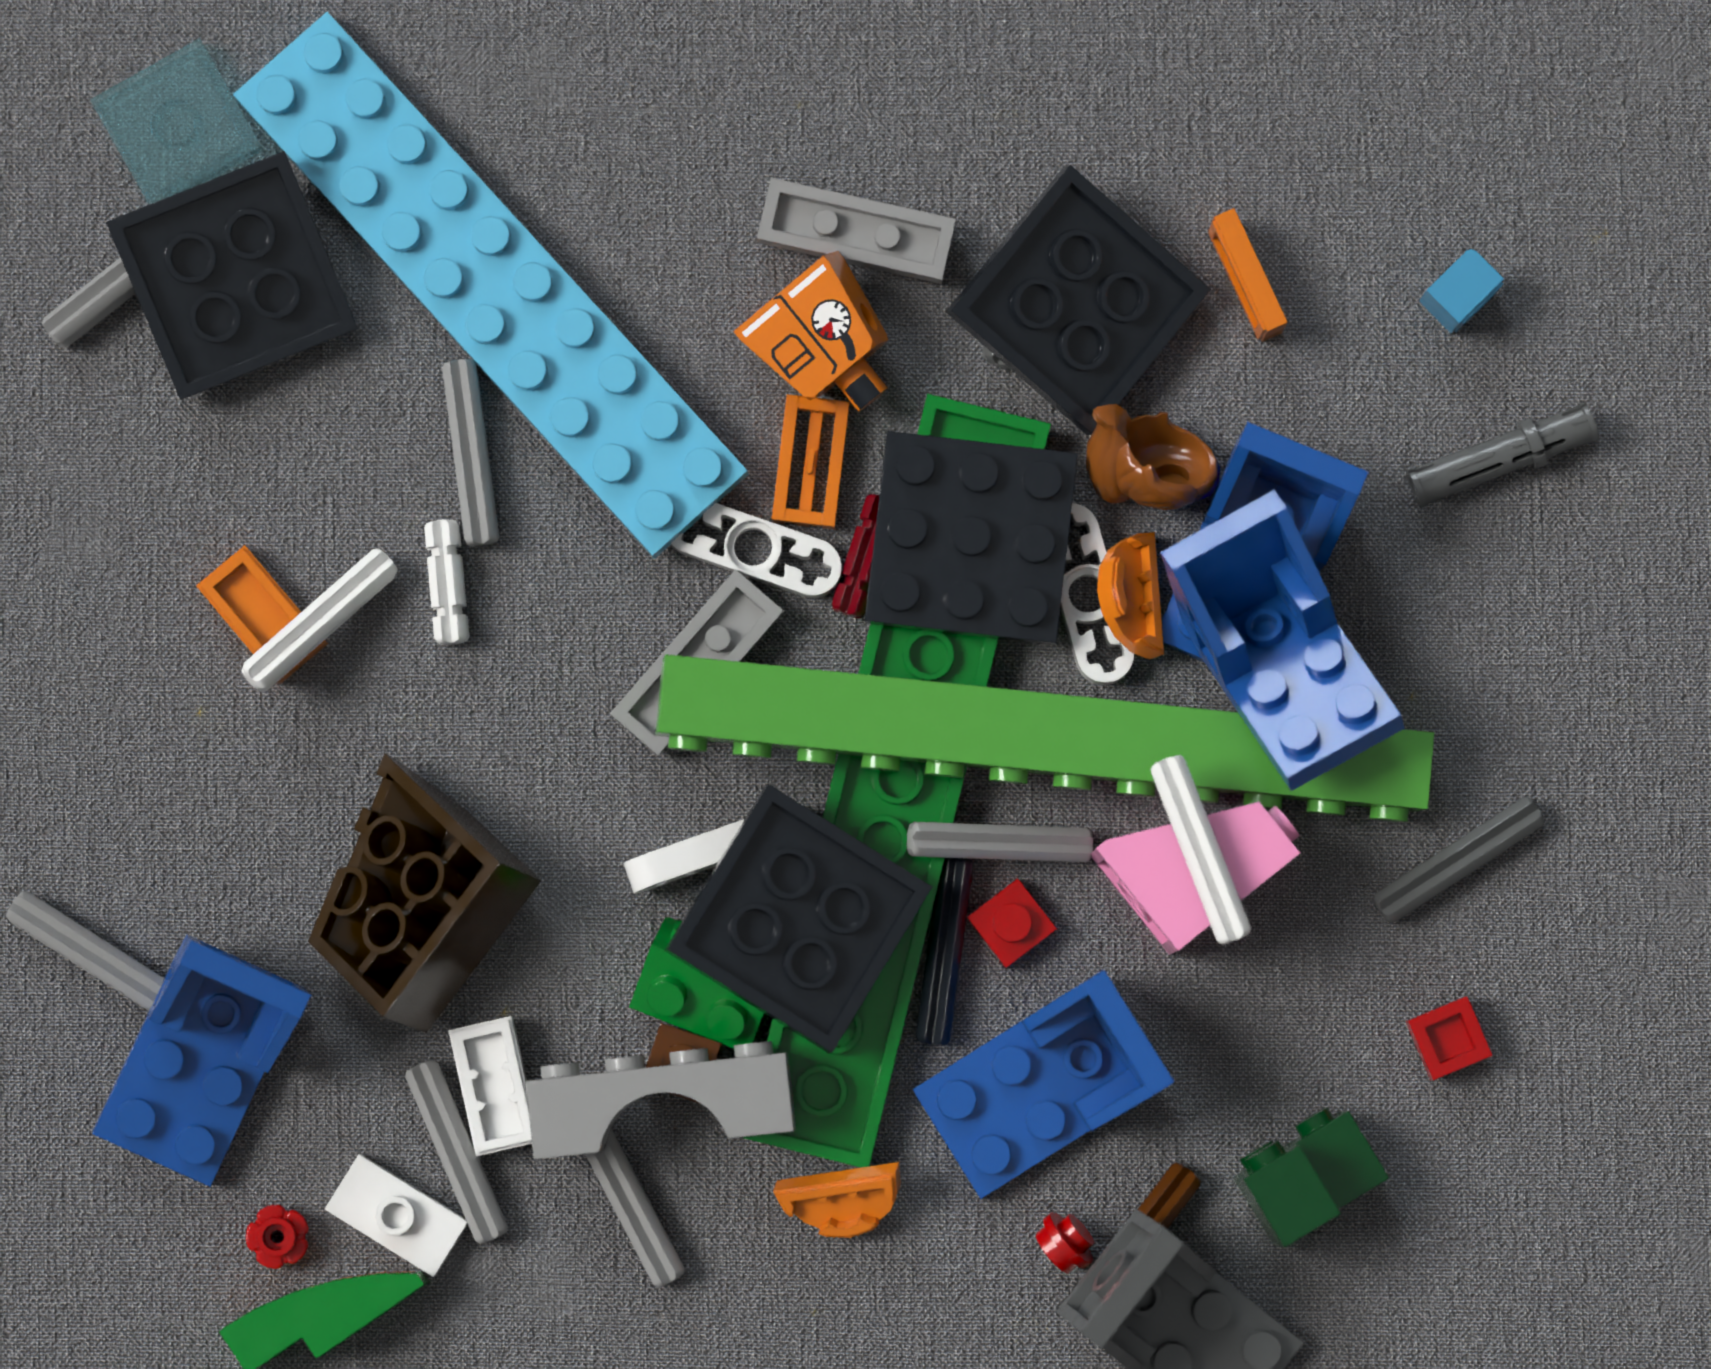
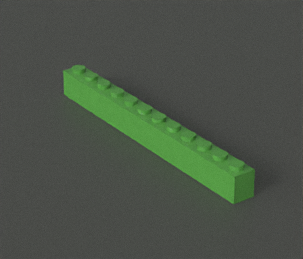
(1013, 735)

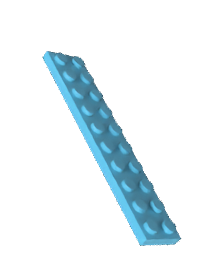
(491, 285)

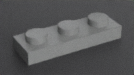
(859, 228)
(721, 630)

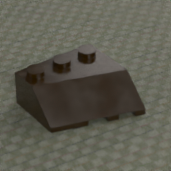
(417, 899)

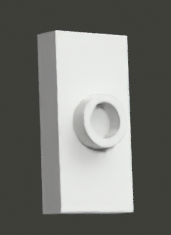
(492, 1084)
(396, 1215)

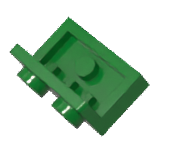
(689, 999)

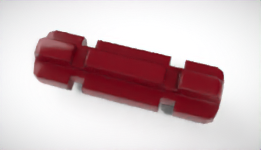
(852, 595)

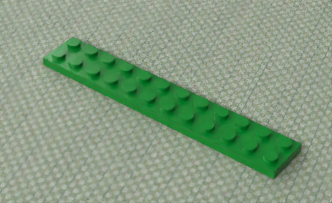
(844, 1092)

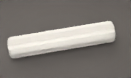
(319, 620)
(1200, 849)

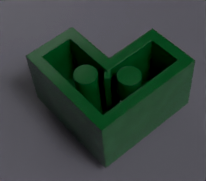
(1310, 1177)

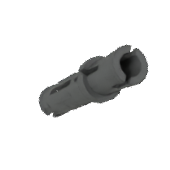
(1525, 446)

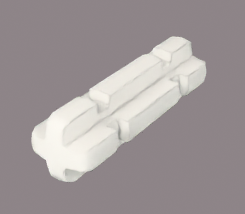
(446, 582)

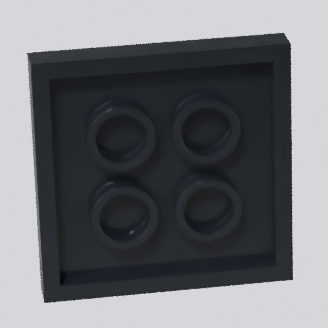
(232, 275)
(1078, 299)
(971, 538)
(798, 918)

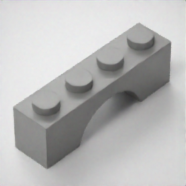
(578, 1111)

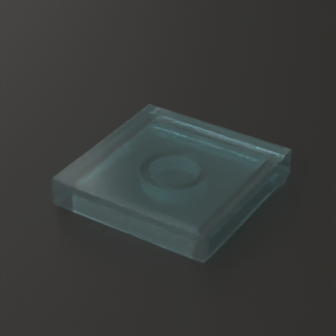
(176, 123)

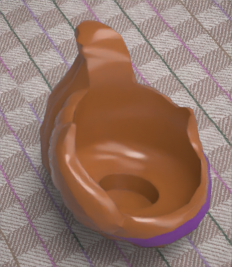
(1148, 460)

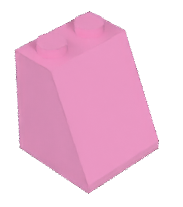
(1157, 881)

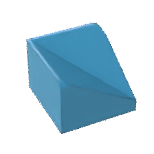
(1462, 290)

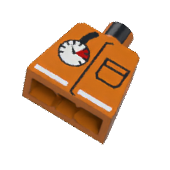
(820, 334)

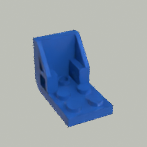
(1310, 484)
(1276, 641)
(199, 1059)
(1043, 1084)

